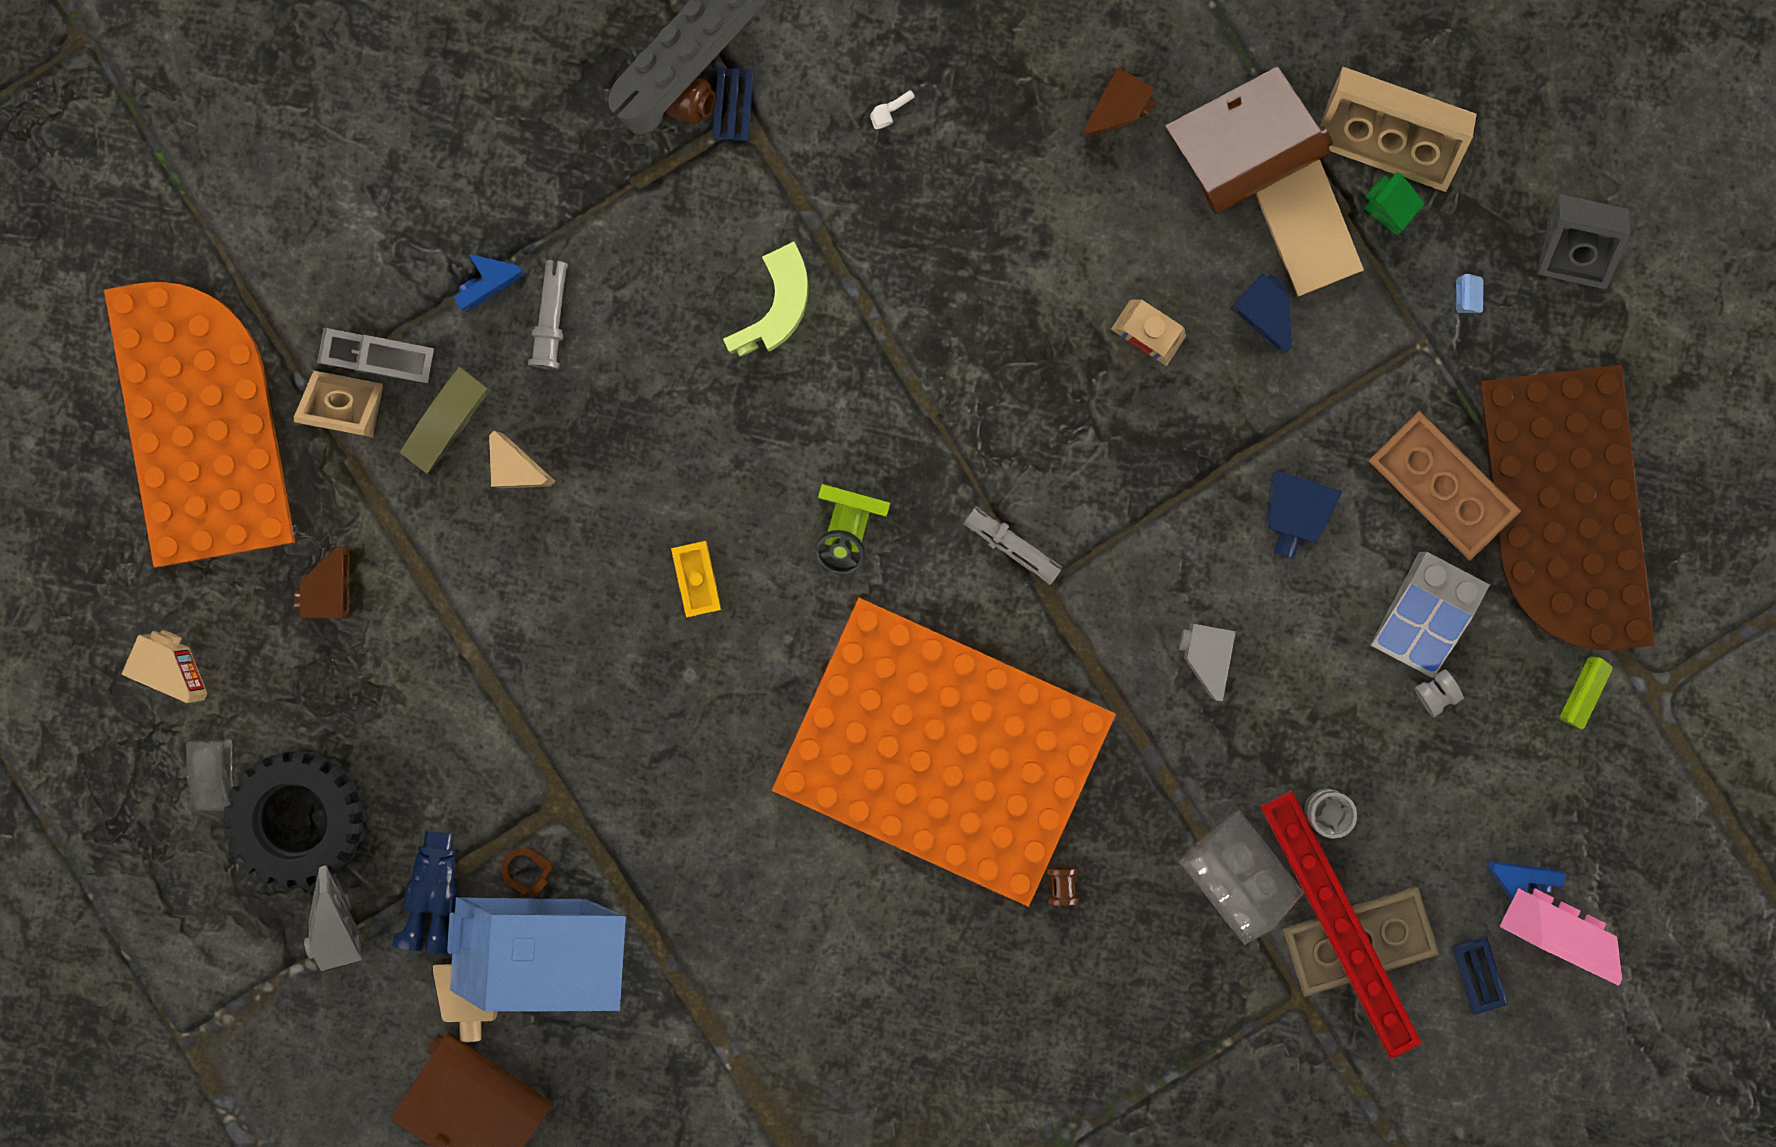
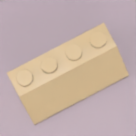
(1397, 129)

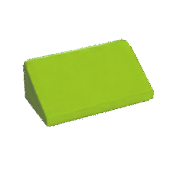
(1586, 692)

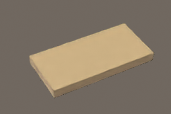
(1309, 230)

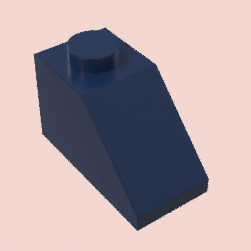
(1267, 311)

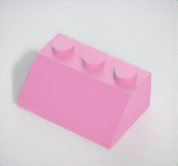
(1564, 934)

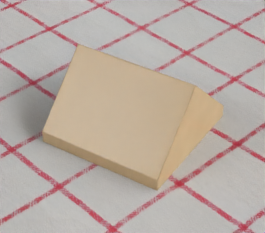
(340, 404)
(513, 467)

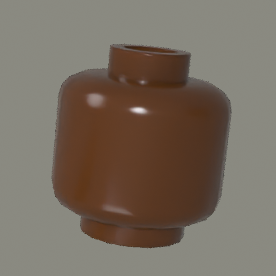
(694, 102)

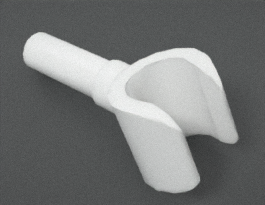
(881, 114)

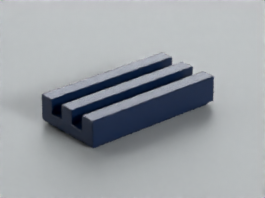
(735, 74)
(1471, 946)

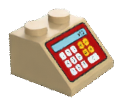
(166, 666)

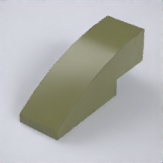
(444, 420)

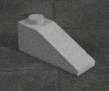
(332, 931)

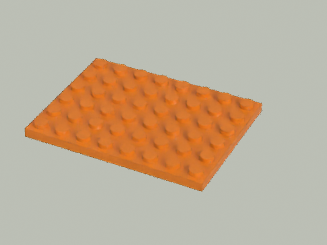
(943, 752)

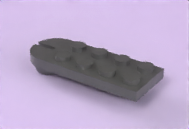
(676, 60)

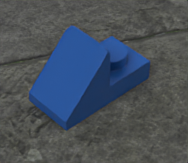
(495, 276)
(1517, 876)

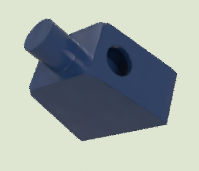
(1297, 511)

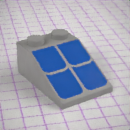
(1429, 613)

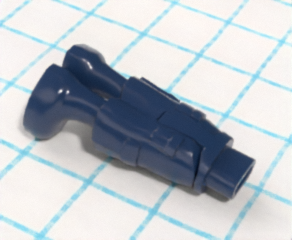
(431, 891)

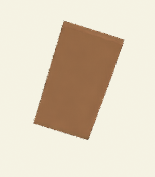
(1444, 485)

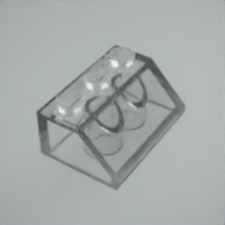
(1242, 878)

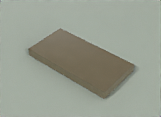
(1393, 925)

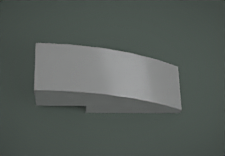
(375, 355)

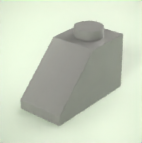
(1209, 656)

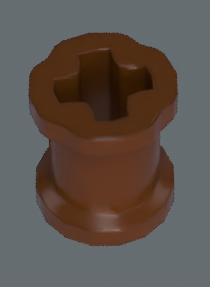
(1063, 885)

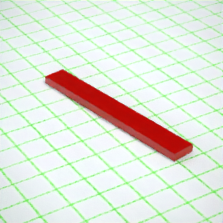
(1340, 924)

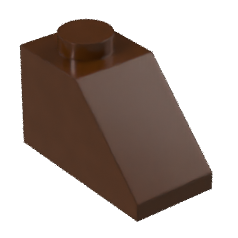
(1120, 105)
(326, 588)

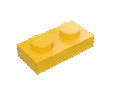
(696, 579)

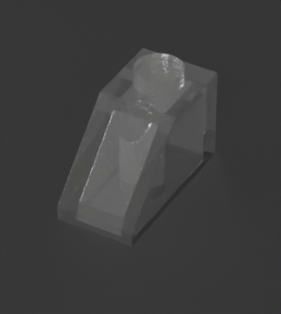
(209, 772)

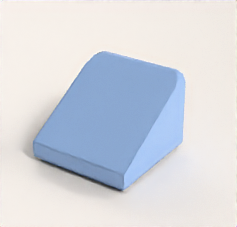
(1469, 294)

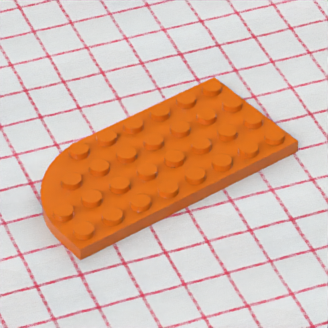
(197, 424)

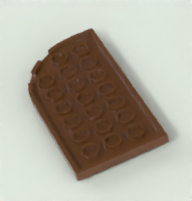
(1568, 464)

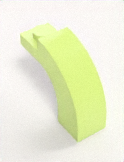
(788, 306)

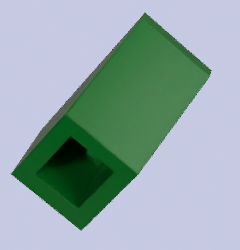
(1393, 202)

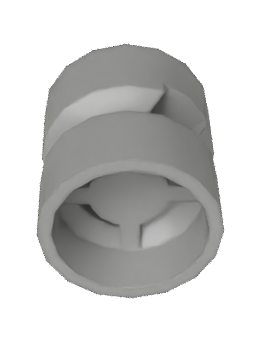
(1330, 813)

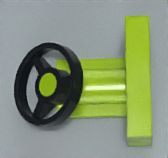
(847, 527)

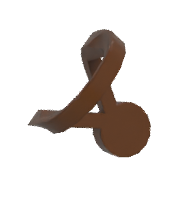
(541, 861)

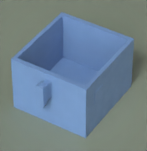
(536, 954)

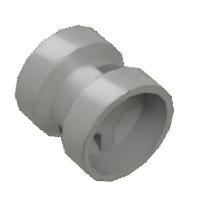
(1439, 693)

